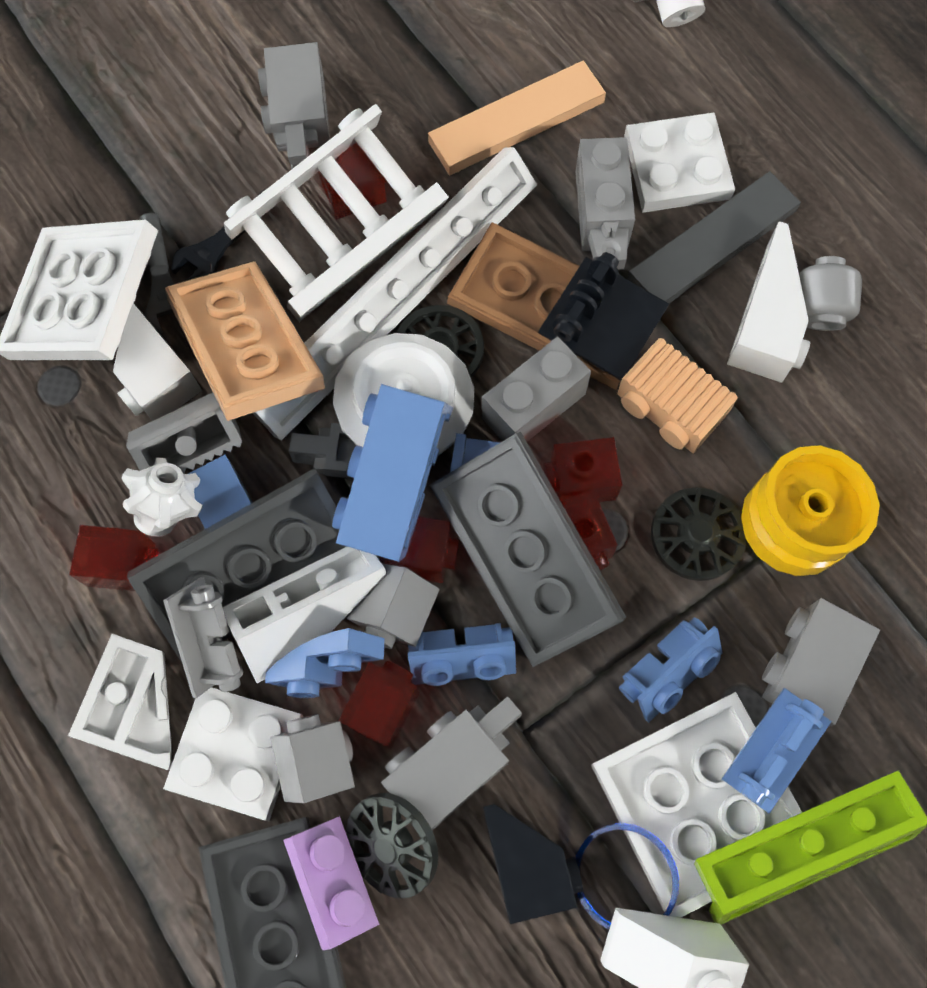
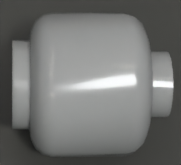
(831, 293)

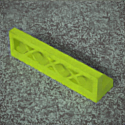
(810, 847)

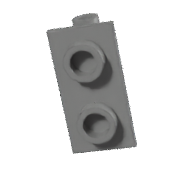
(197, 629)

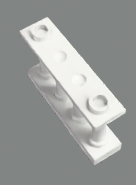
(379, 231)

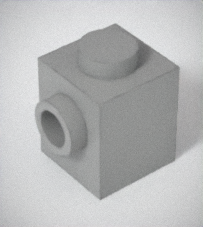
(396, 607)
(312, 759)

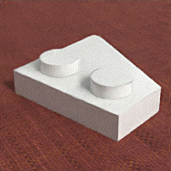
(128, 704)

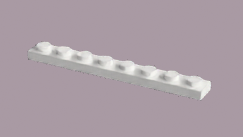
(408, 278)

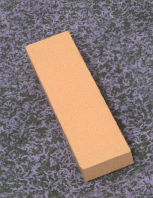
(516, 117)

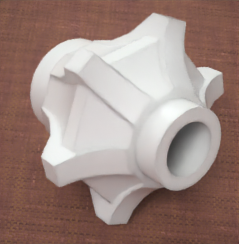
(160, 497)

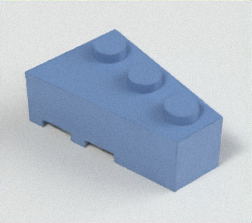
(390, 472)

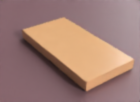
(244, 340)

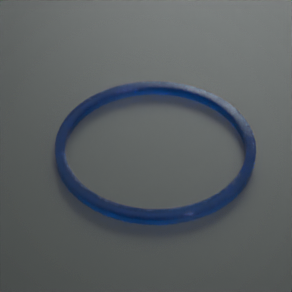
(630, 827)

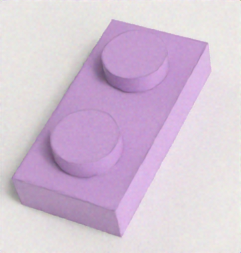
(331, 883)

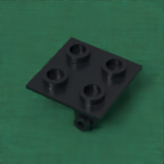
(604, 316)

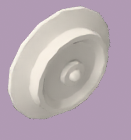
(409, 364)

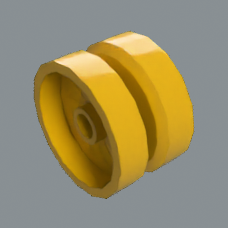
(810, 510)

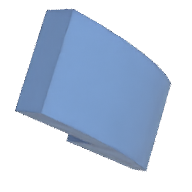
(323, 660)

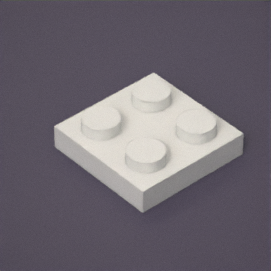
(679, 162)
(230, 754)

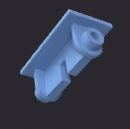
(690, 654)
(485, 656)
(777, 749)

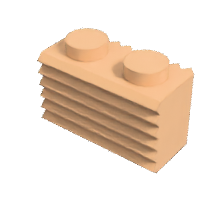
(675, 396)

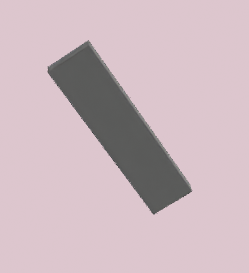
(715, 239)

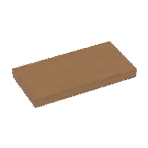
(515, 288)

